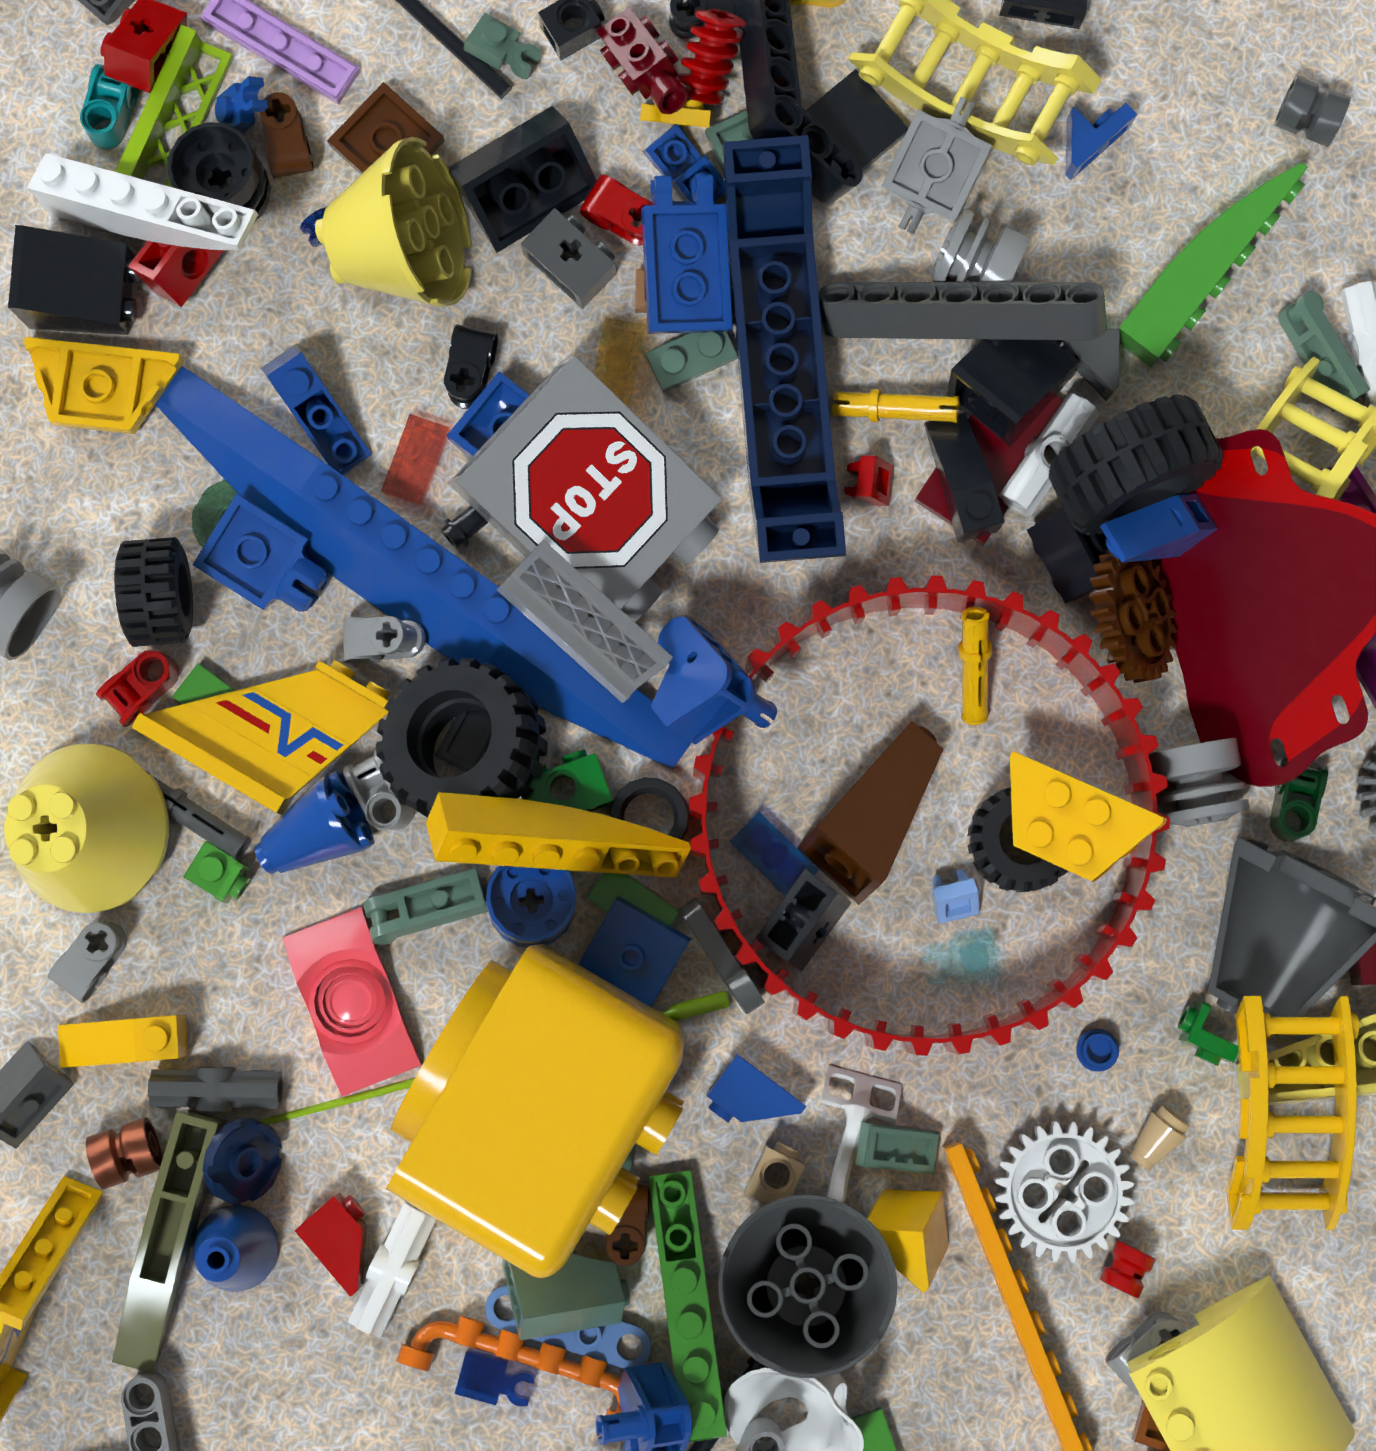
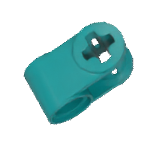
(107, 101)

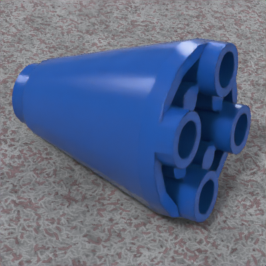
(316, 828)

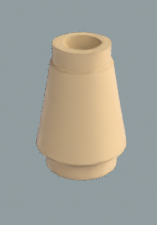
(1159, 1137)

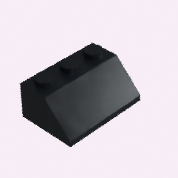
(524, 177)

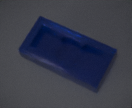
(771, 853)

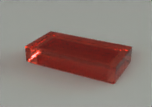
(415, 460)

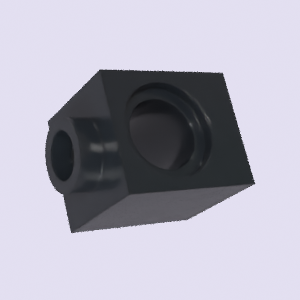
(567, 40)

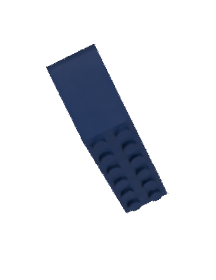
(781, 350)

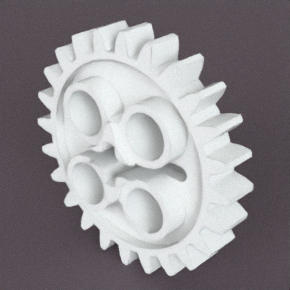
(1093, 1216)

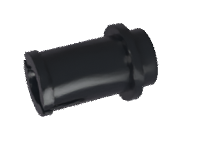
(463, 527)

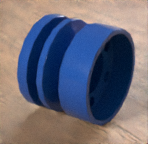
(514, 922)

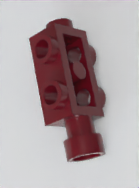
(645, 62)

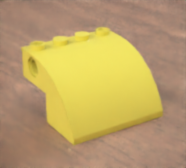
(1241, 1381)

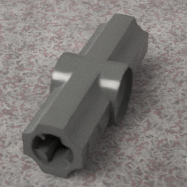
(215, 1088)

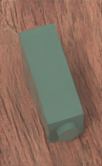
(575, 1298)

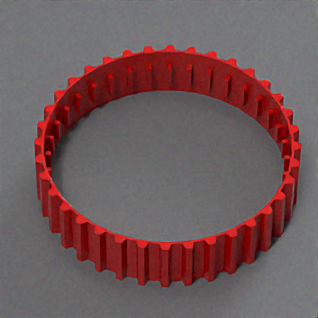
(1117, 713)

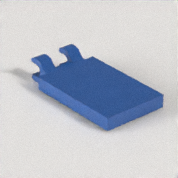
(686, 260)

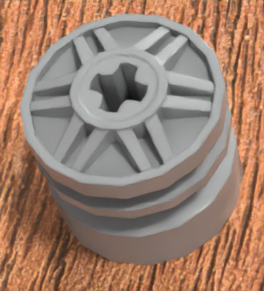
(976, 258)
(25, 607)
(1200, 781)

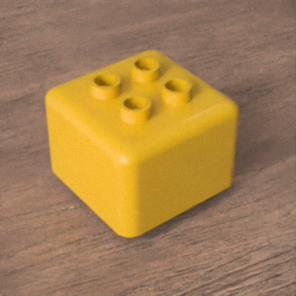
(537, 1108)

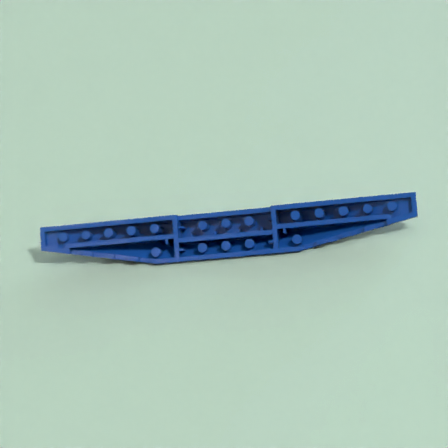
(404, 568)

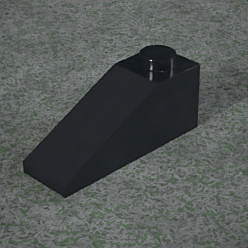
(964, 479)

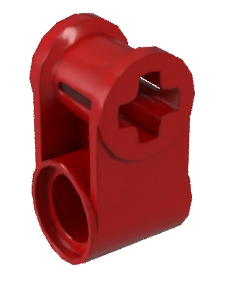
(614, 208)
(133, 691)

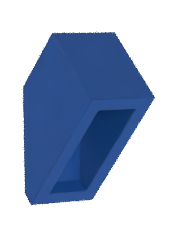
(750, 1094)

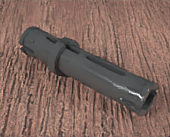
(203, 822)

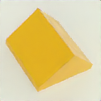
(914, 1231)

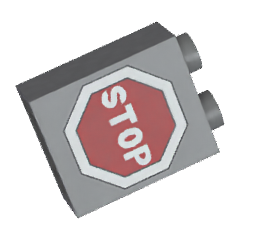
(590, 485)

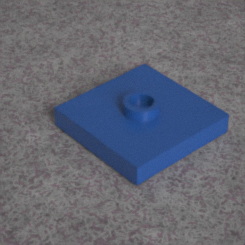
(634, 951)

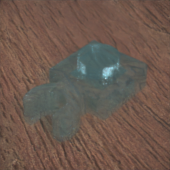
(969, 960)

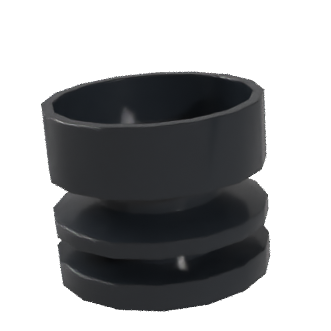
(217, 155)

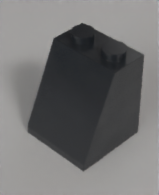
(71, 282)
(1011, 382)

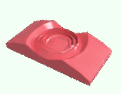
(351, 1002)

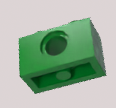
(585, 771)

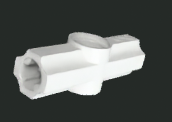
(1360, 313)
(1031, 478)
(392, 1270)

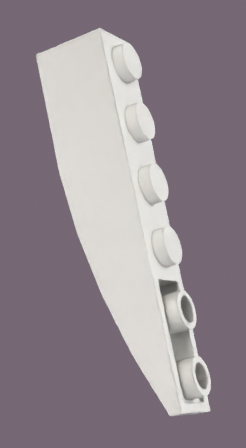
(138, 206)

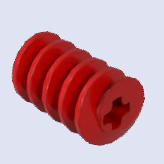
(712, 55)

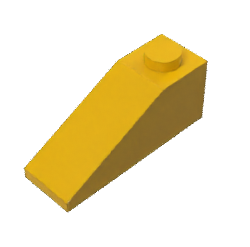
(123, 1041)

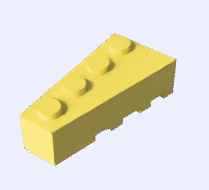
(1319, 1052)

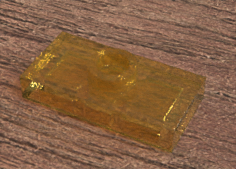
(619, 356)

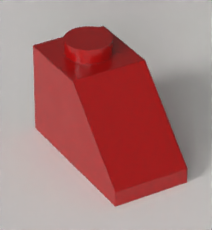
(338, 1240)

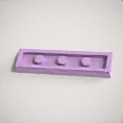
(282, 46)

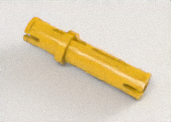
(895, 406)
(975, 652)

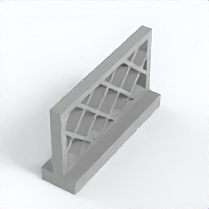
(583, 623)

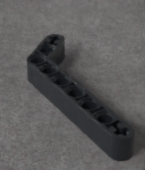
(775, 96)

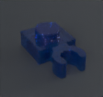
(486, 1377)

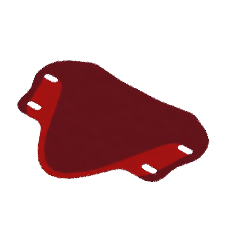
(1273, 613)

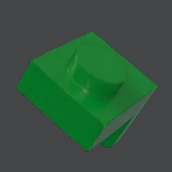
(1209, 1046)

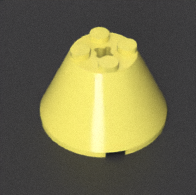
(400, 228)
(87, 828)

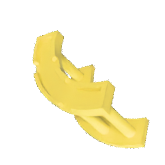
(991, 46)
(1352, 446)

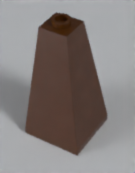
(867, 826)

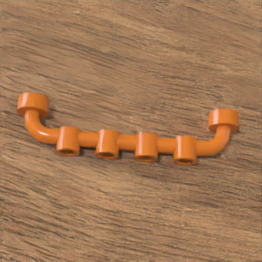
(508, 1346)

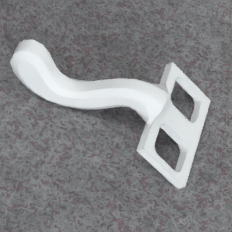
(856, 1111)

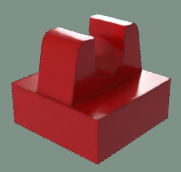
(873, 480)

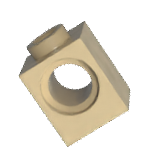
(765, 1192)

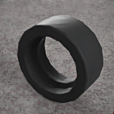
(658, 787)

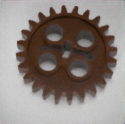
(1133, 617)

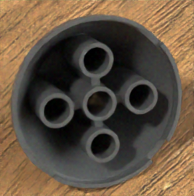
(847, 1308)

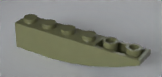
(165, 1241)

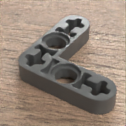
(721, 957)

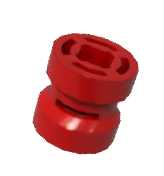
(1127, 1269)

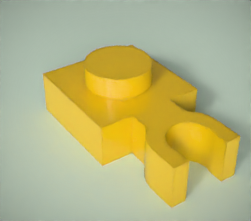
(690, 114)

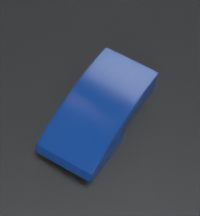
(677, 157)

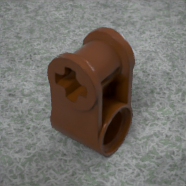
(286, 141)
(634, 1223)

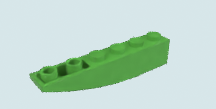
(1201, 269)
(687, 1302)

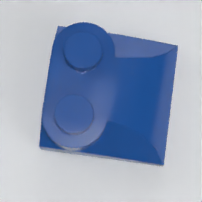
(486, 414)

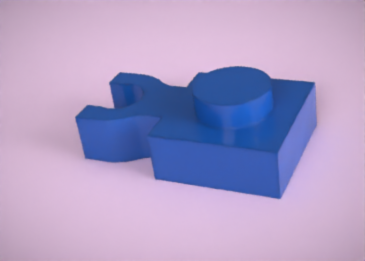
(239, 103)

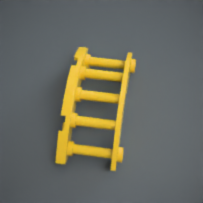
(1258, 1123)

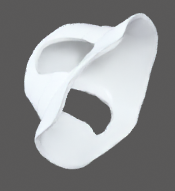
(826, 1423)

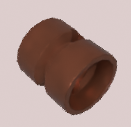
(117, 1155)

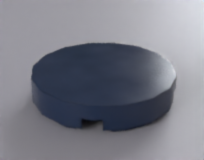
(242, 1161)

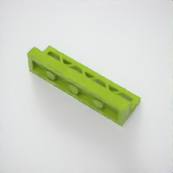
(164, 99)

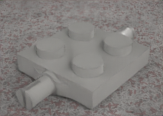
(936, 165)

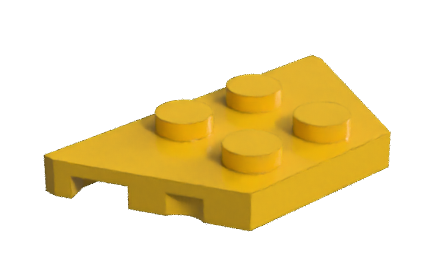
(100, 383)
(1072, 820)

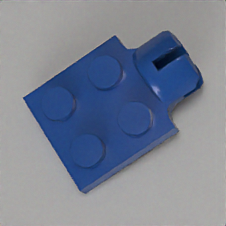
(261, 558)

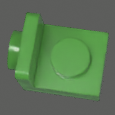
(218, 873)

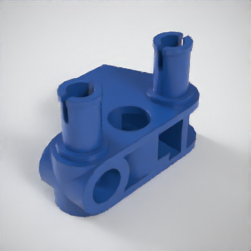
(704, 684)
(652, 1410)

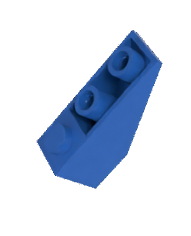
(316, 410)
(1159, 529)

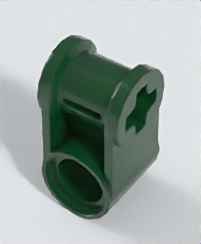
(1301, 796)

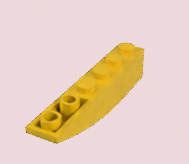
(547, 837)

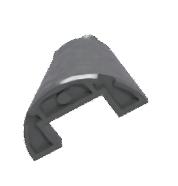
(1286, 931)

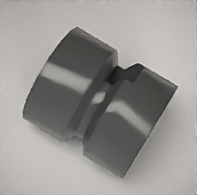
(1312, 111)

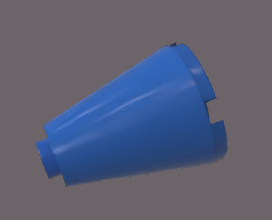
(235, 1248)

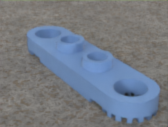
(593, 1342)

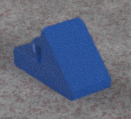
(1087, 142)

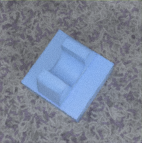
(955, 899)

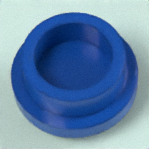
(1097, 1050)

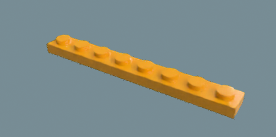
(1012, 1288)

